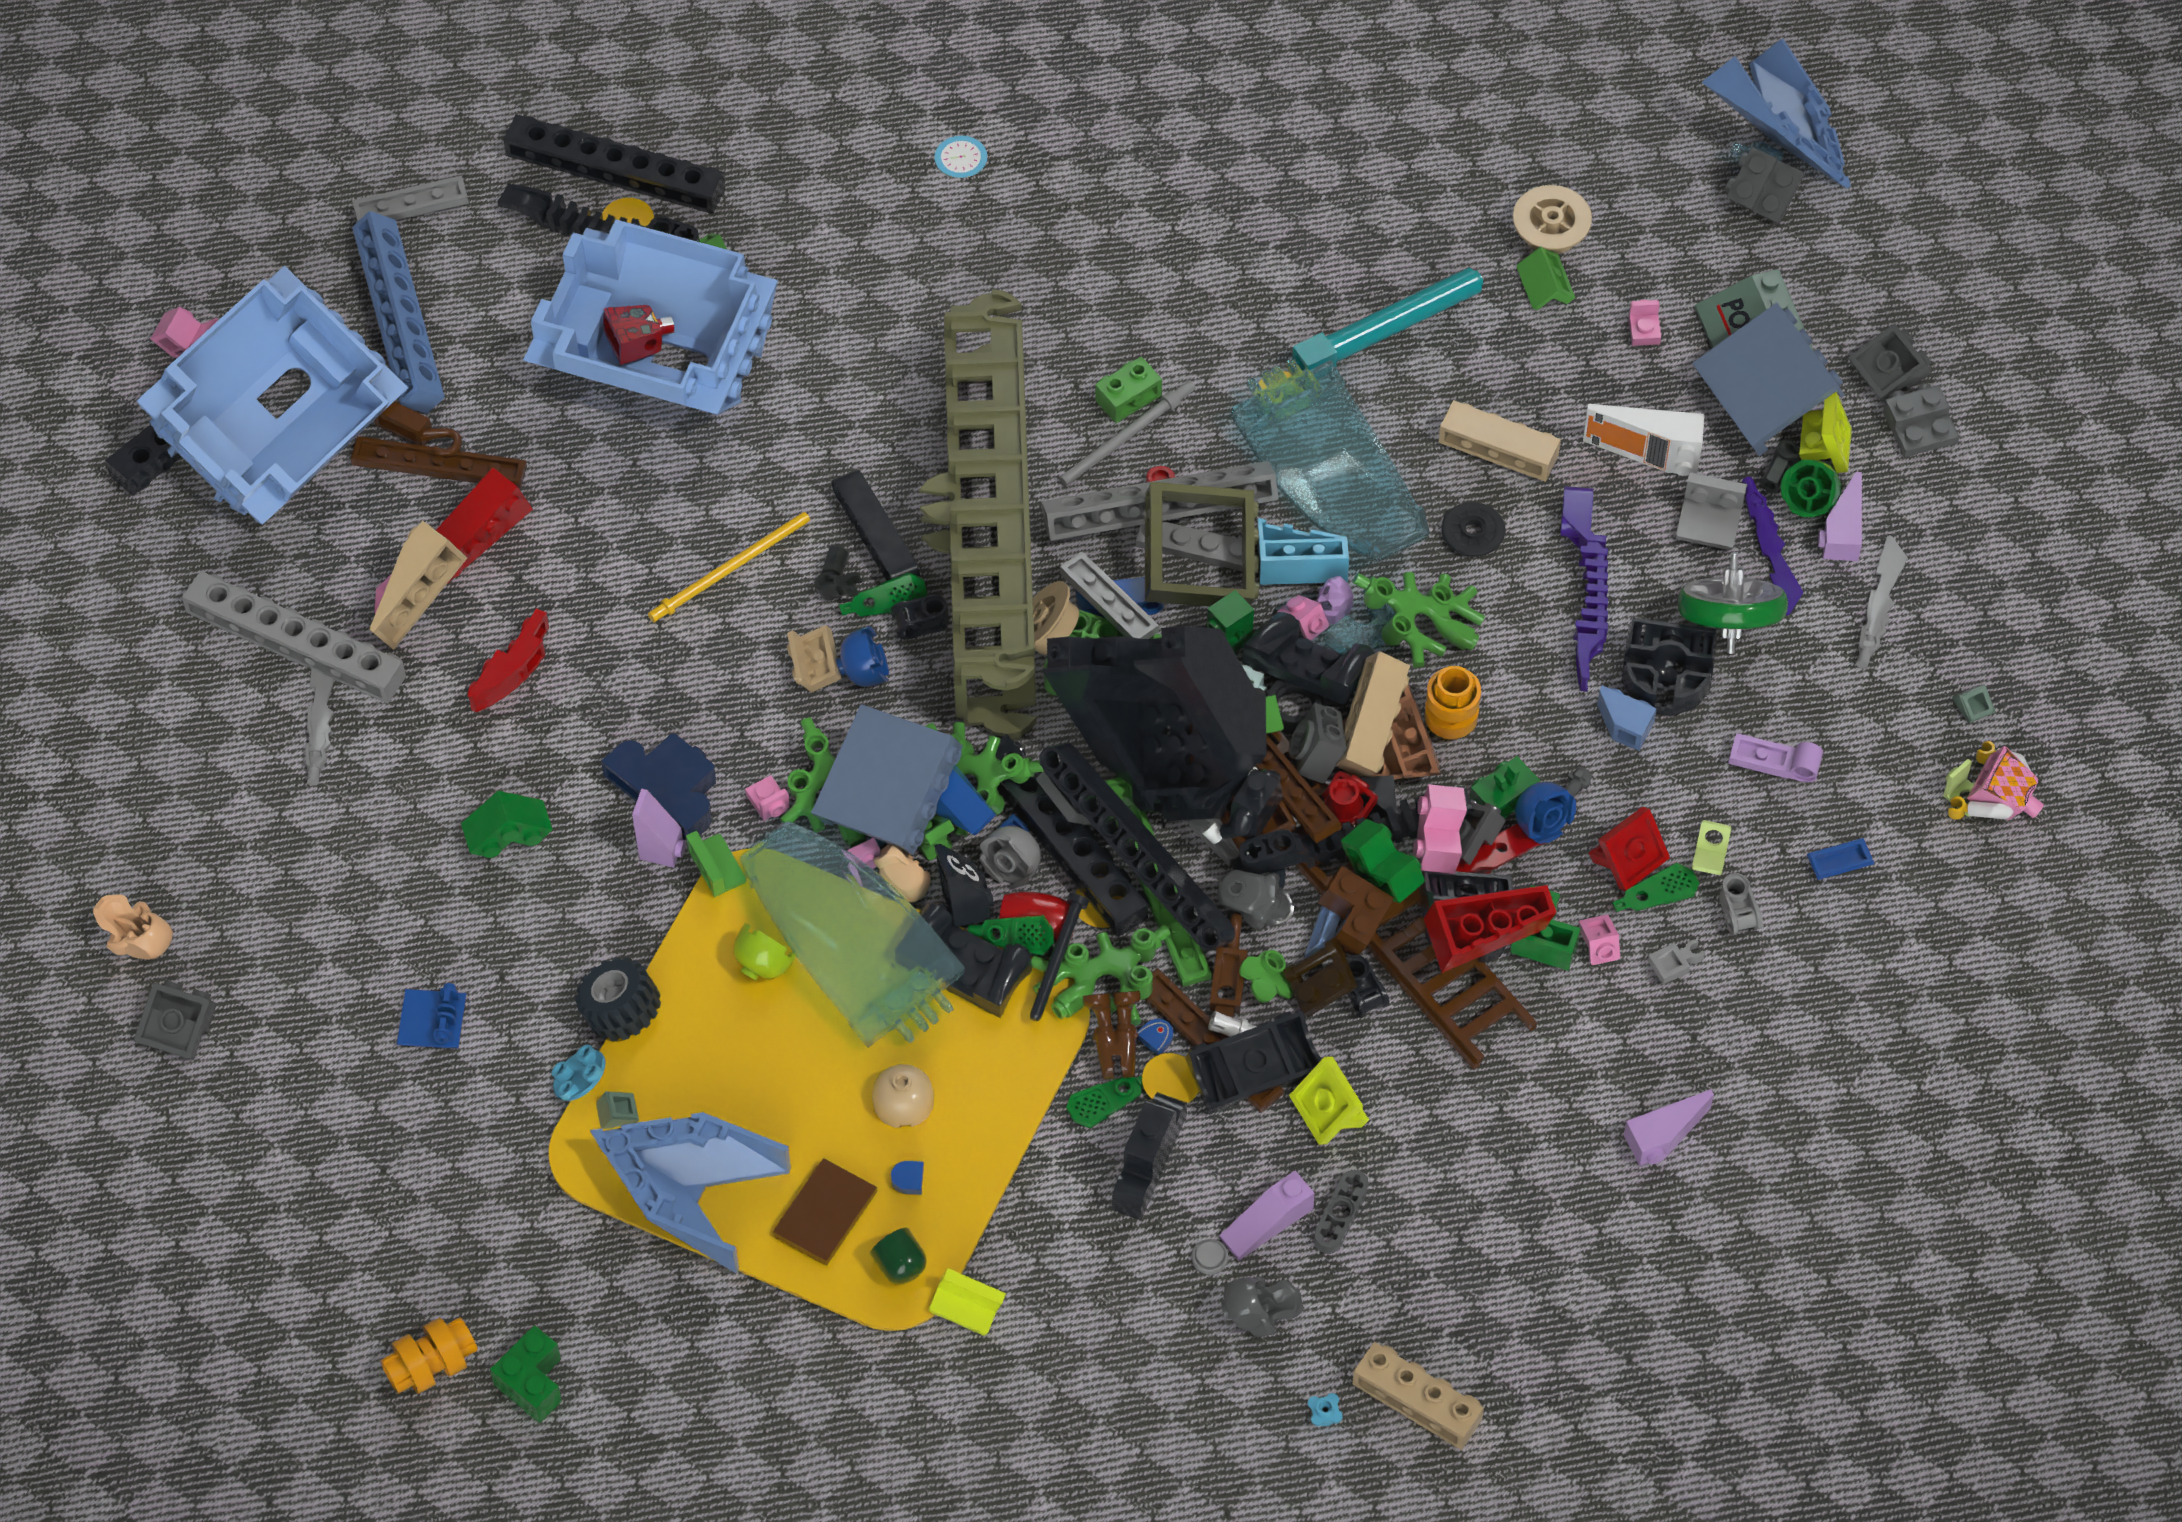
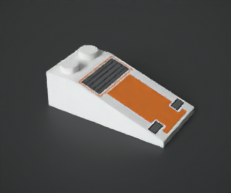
(1650, 436)

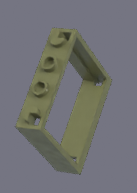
(1192, 594)

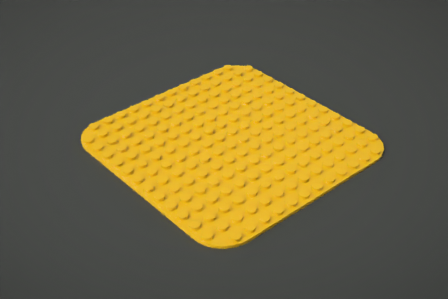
(798, 1074)

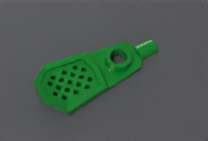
(883, 597)
(1656, 892)
(1011, 932)
(1108, 1094)

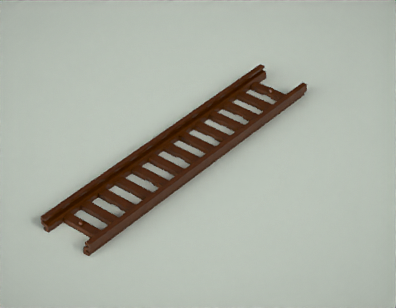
(1403, 972)

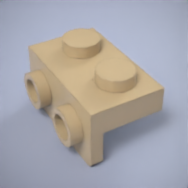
(814, 658)

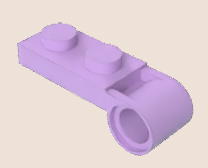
(1777, 759)

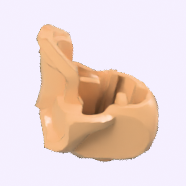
(903, 873)
(134, 929)

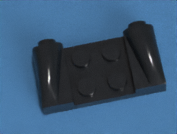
(1285, 655)
(989, 971)
(1253, 1061)

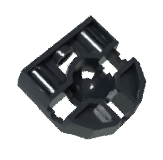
(1652, 664)
(1448, 887)

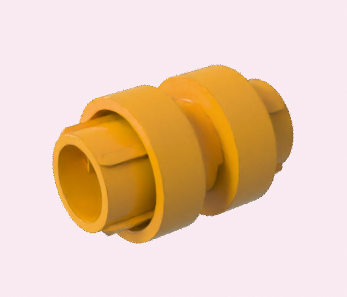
(1452, 702)
(419, 1360)

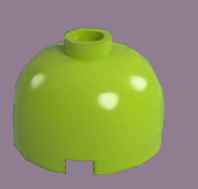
(761, 954)

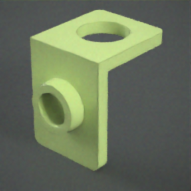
(1958, 782)
(1711, 856)

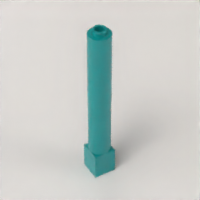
(1388, 320)

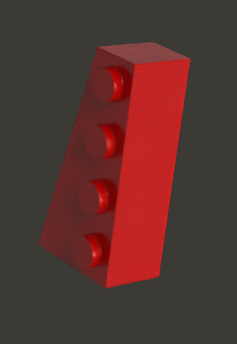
(484, 516)
(1486, 922)

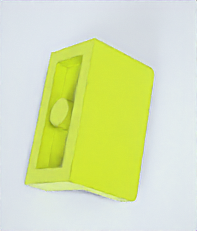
(966, 1302)

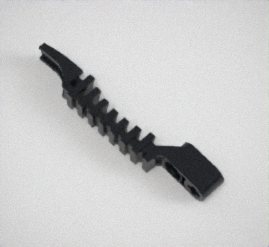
(555, 216)
(1304, 849)

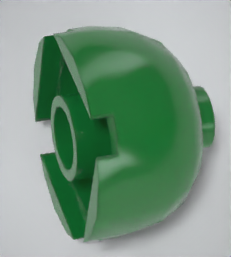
(1810, 488)

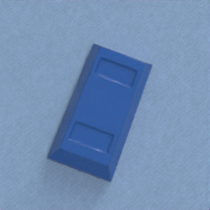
(1840, 859)

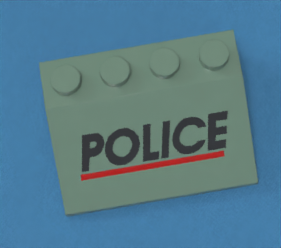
(1741, 303)

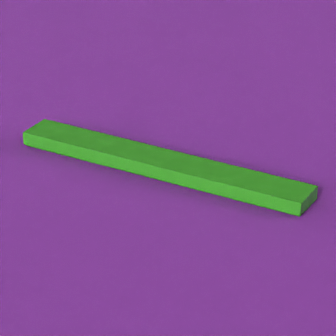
(1182, 948)

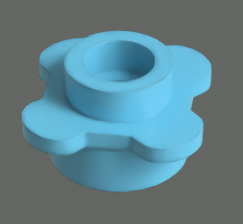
(1327, 1418)

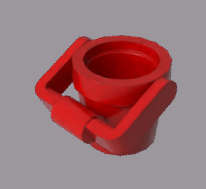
(1344, 798)

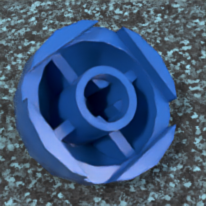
(863, 659)
(1544, 811)

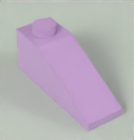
(1843, 526)
(656, 832)
(1660, 1131)
(1269, 1215)

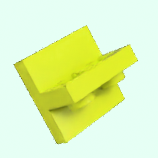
(1827, 434)
(1328, 1102)

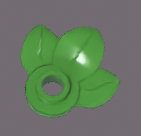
(1266, 975)

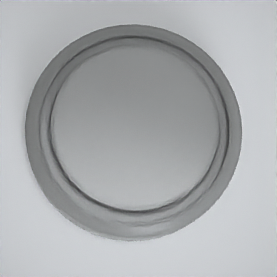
(1209, 1256)

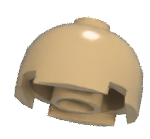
(903, 1096)

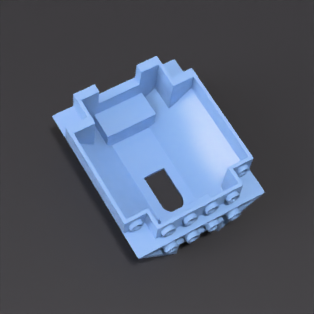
(703, 289)
(210, 393)

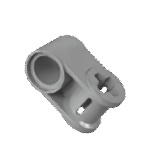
(1739, 910)

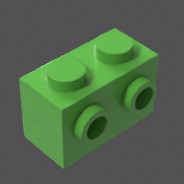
(1128, 389)

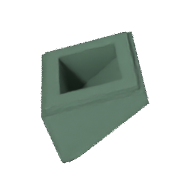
(1974, 703)
(616, 1109)

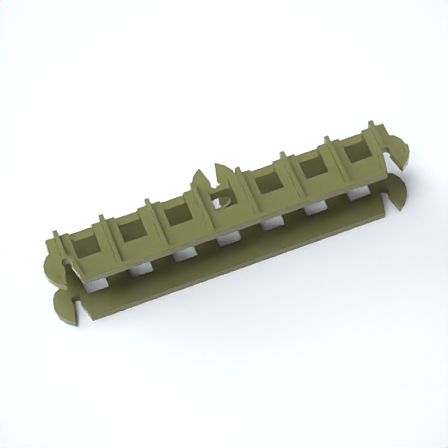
(1011, 664)

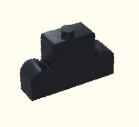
(1147, 1153)

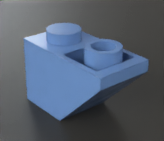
(1626, 717)

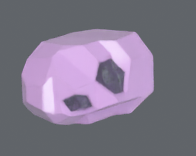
(1335, 599)

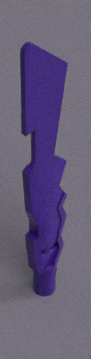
(1771, 543)

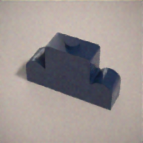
(672, 774)

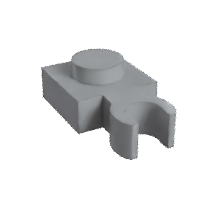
(1673, 963)

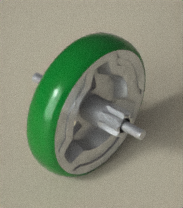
(1732, 603)

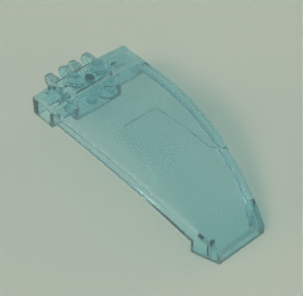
(1330, 459)
(852, 932)

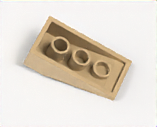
(417, 579)

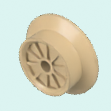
(1552, 218)
(1053, 614)

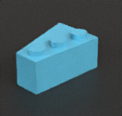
(1300, 556)

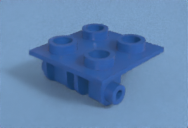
(432, 1017)

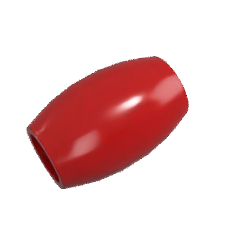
(1035, 903)

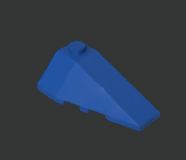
(964, 804)

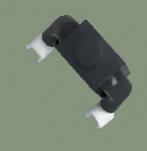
(1250, 807)

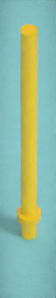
(669, 605)

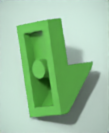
(936, 833)

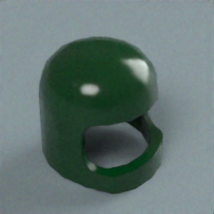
(899, 1256)

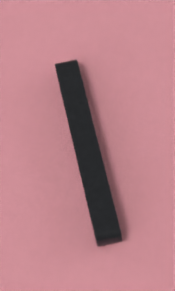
(1149, 850)

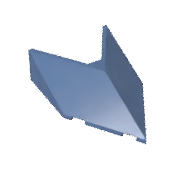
(1783, 107)
(673, 1162)

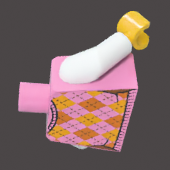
(2001, 788)

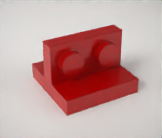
(1631, 849)

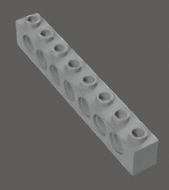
(1126, 505)
(381, 683)

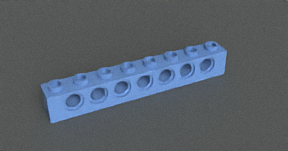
(398, 311)

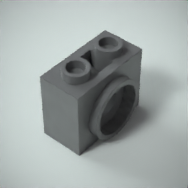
(1318, 743)

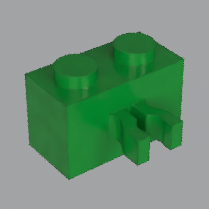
(1503, 786)

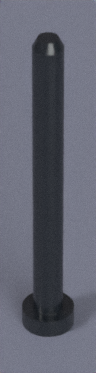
(1076, 903)

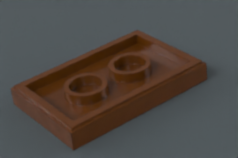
(825, 1211)

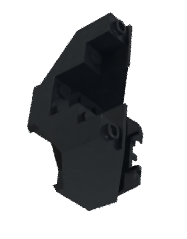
(1134, 688)

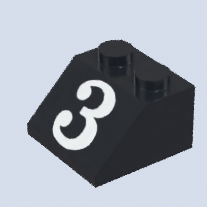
(963, 887)

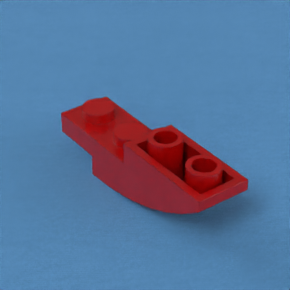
(509, 670)

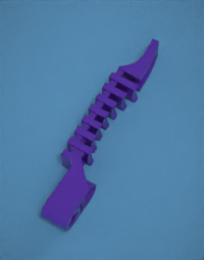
(1593, 627)

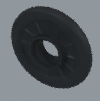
(1469, 544)

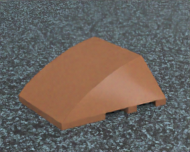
(1410, 748)

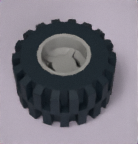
(618, 998)

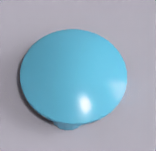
(578, 1073)

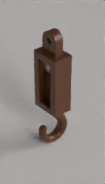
(416, 428)
(1227, 973)

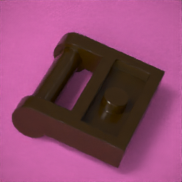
(1326, 984)

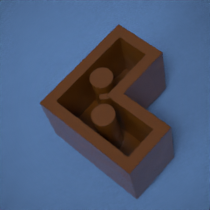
(1360, 907)

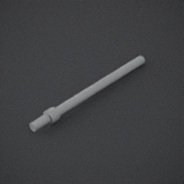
(1168, 402)

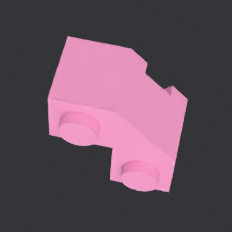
(179, 331)
(1438, 829)

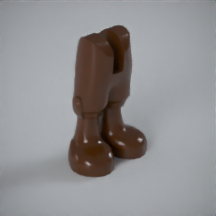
(1118, 1041)

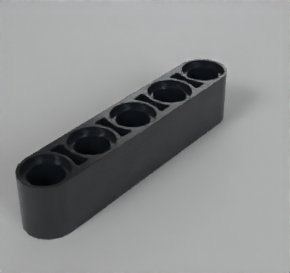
(873, 525)

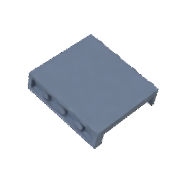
(1767, 375)
(888, 778)

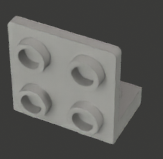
(1711, 511)

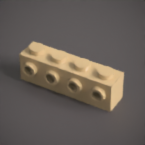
(1499, 440)
(1373, 713)
(1418, 1395)

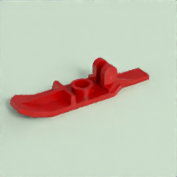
(1488, 858)

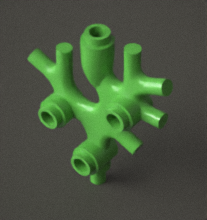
(1434, 604)
(990, 770)
(814, 782)
(1110, 961)

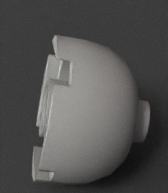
(1010, 855)

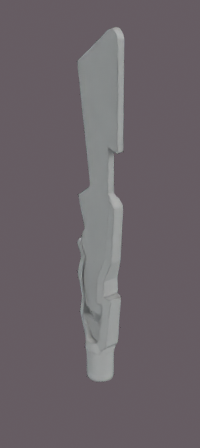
(1879, 603)
(317, 725)

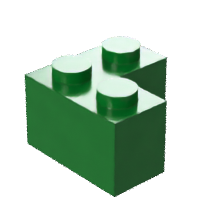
(505, 820)
(1379, 862)
(1550, 946)
(524, 1371)

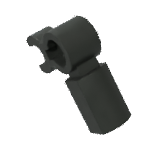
(1784, 457)
(831, 583)

